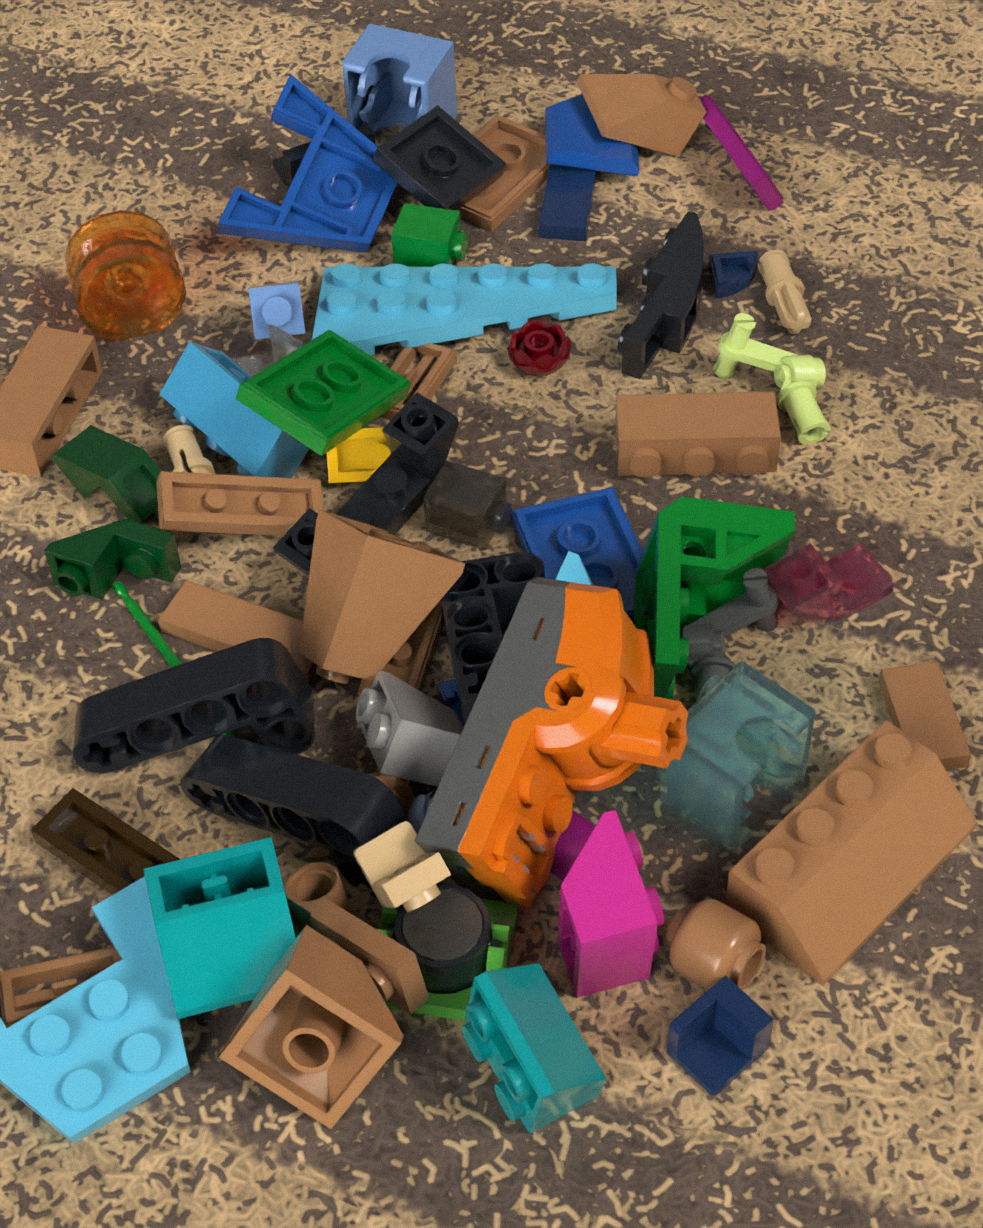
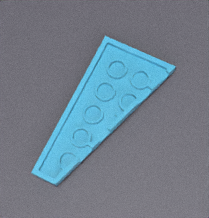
(453, 302)

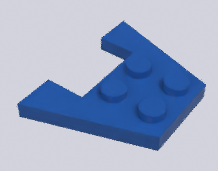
(335, 192)

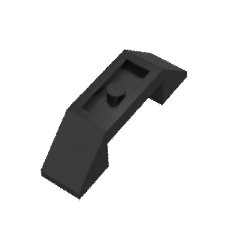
(419, 447)

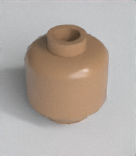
(714, 943)

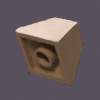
(643, 109)
(315, 1029)

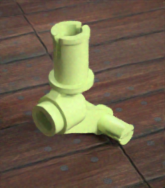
(794, 374)

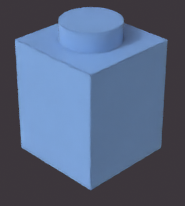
(276, 306)

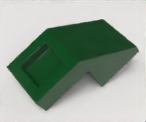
(116, 466)
(95, 558)

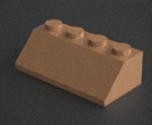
(851, 852)

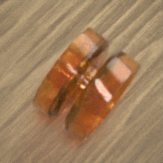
(125, 275)

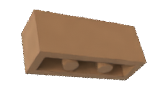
(44, 397)
(697, 433)

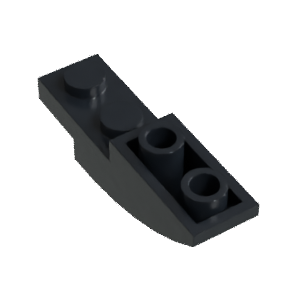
(670, 298)

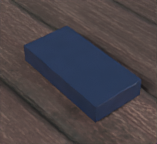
(567, 203)

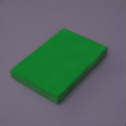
(323, 391)

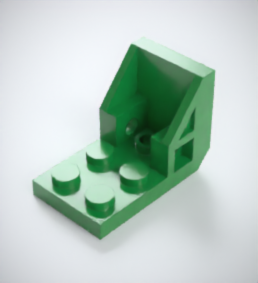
(697, 565)

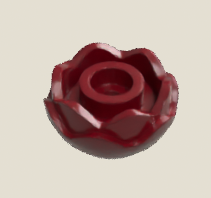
(539, 348)

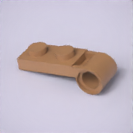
(321, 903)

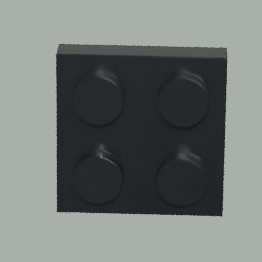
(439, 161)

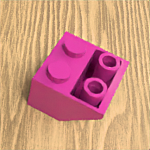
(607, 912)

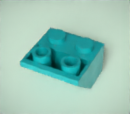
(220, 924)
(530, 1046)

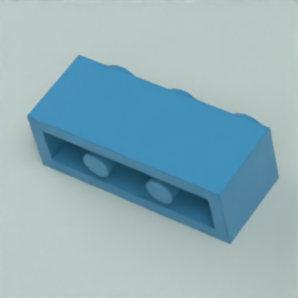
(204, 397)

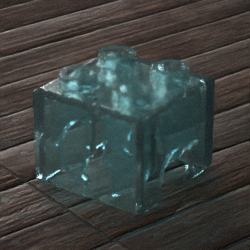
(738, 737)

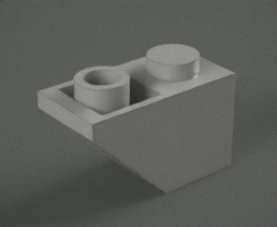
(407, 730)

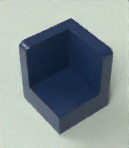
(719, 1036)

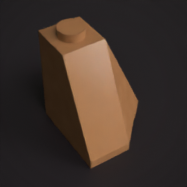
(367, 595)

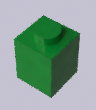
(428, 237)

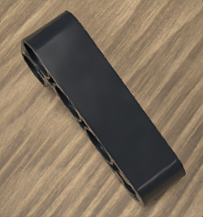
(478, 612)
(195, 702)
(293, 798)

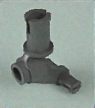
(707, 634)

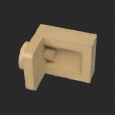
(400, 868)

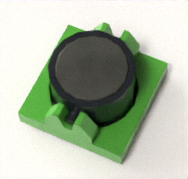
(453, 943)

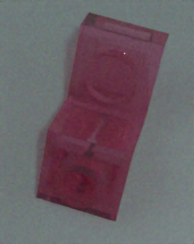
(831, 587)

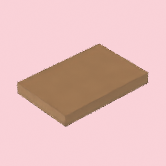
(525, 171)

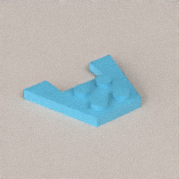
(104, 1039)

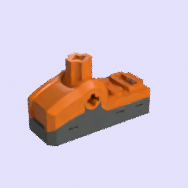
(555, 717)

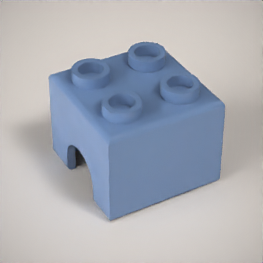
(398, 77)

